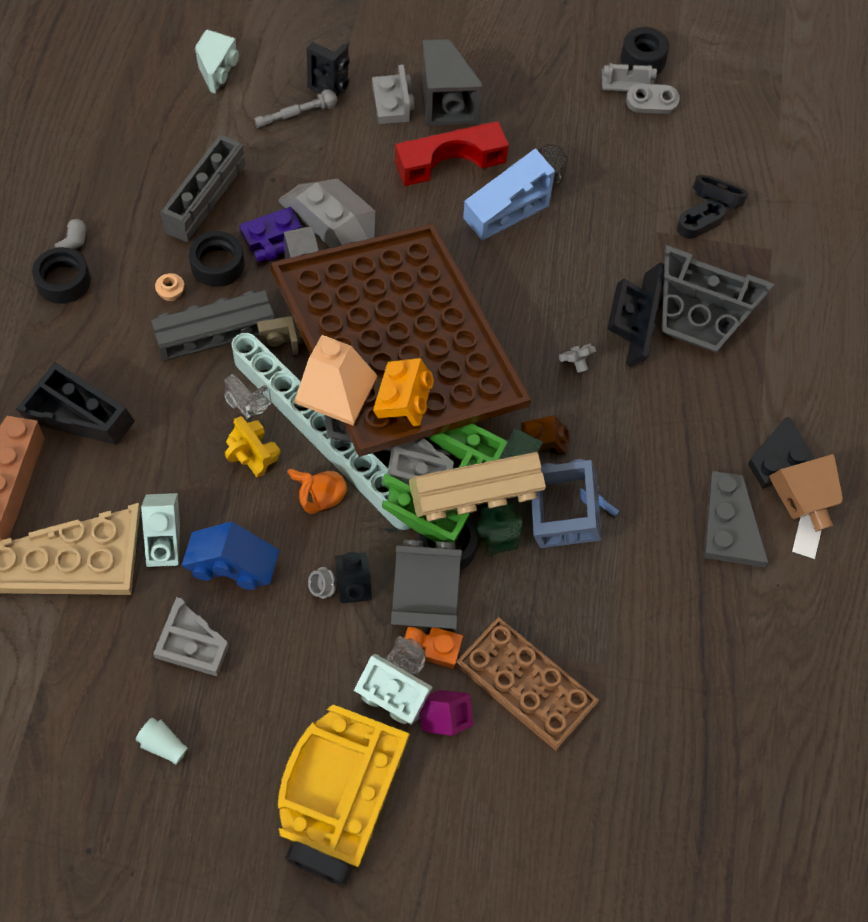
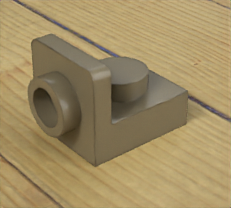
(279, 331)

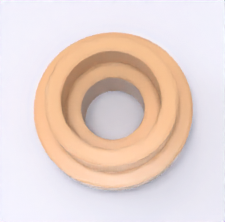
(172, 292)

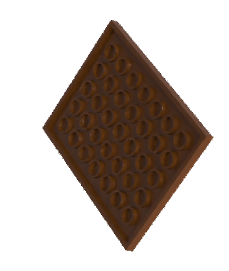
(403, 302)

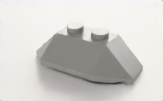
(332, 211)

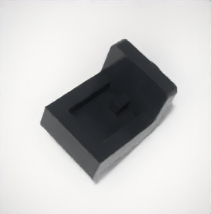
(353, 577)

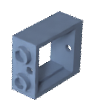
(572, 530)

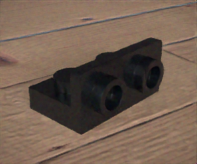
(327, 68)

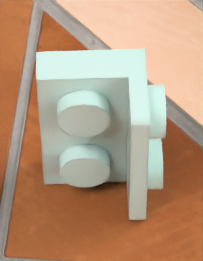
(392, 689)

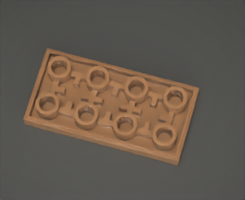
(527, 683)

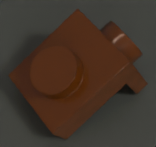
(550, 432)

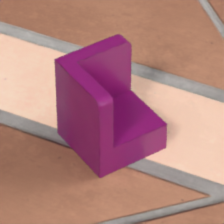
(446, 712)

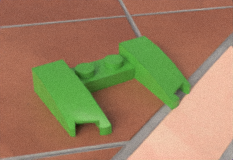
(470, 445)

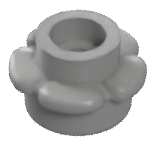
(322, 583)

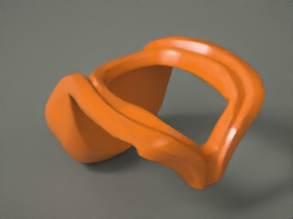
(325, 487)

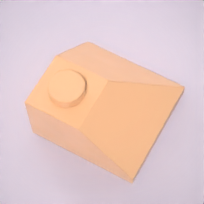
(335, 381)

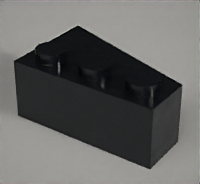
(75, 407)

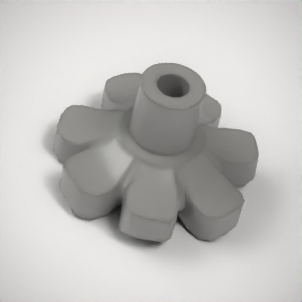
(578, 356)

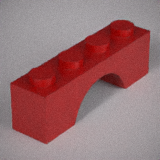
(480, 144)

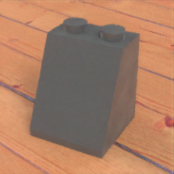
(448, 85)

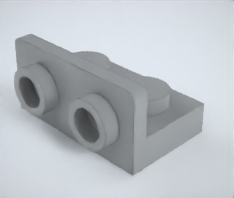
(392, 97)

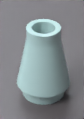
(160, 740)

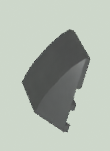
(704, 301)

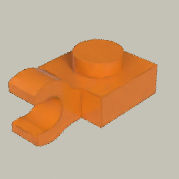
(440, 646)

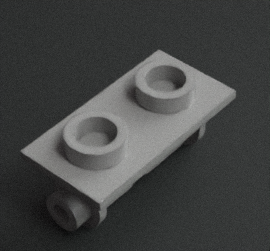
(619, 78)

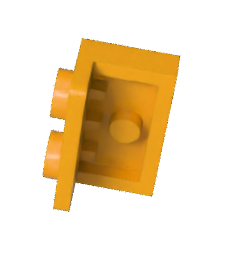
(404, 390)

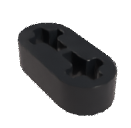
(698, 215)
(318, 864)

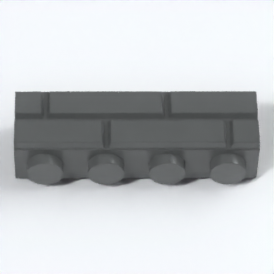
(203, 188)
(211, 324)

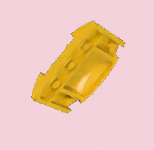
(339, 783)

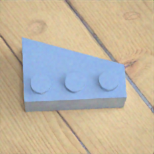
(510, 196)

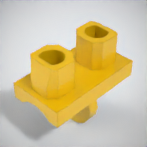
(247, 448)

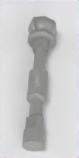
(326, 99)

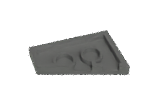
(731, 523)

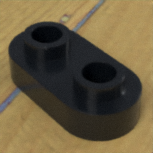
(729, 194)

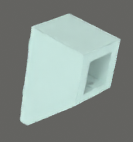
(215, 57)
(161, 529)

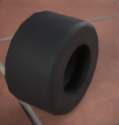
(645, 47)

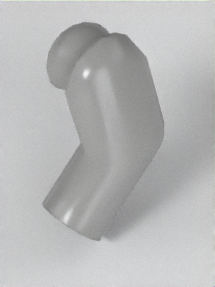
(75, 235)

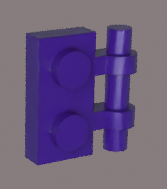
(267, 231)

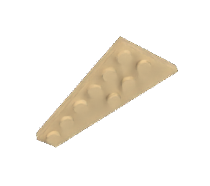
(74, 557)

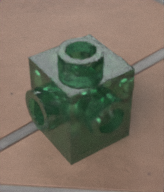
(500, 528)

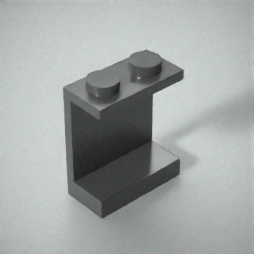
(426, 585)

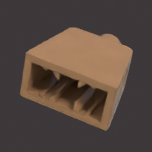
(810, 490)

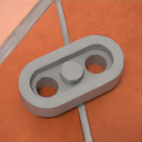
(653, 98)

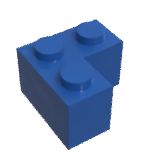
(230, 553)

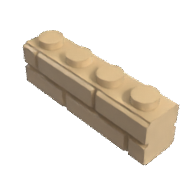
(476, 485)

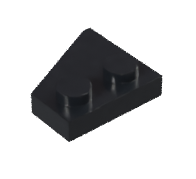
(779, 451)

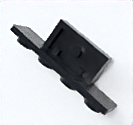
(635, 313)

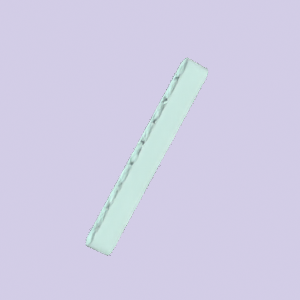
(309, 421)

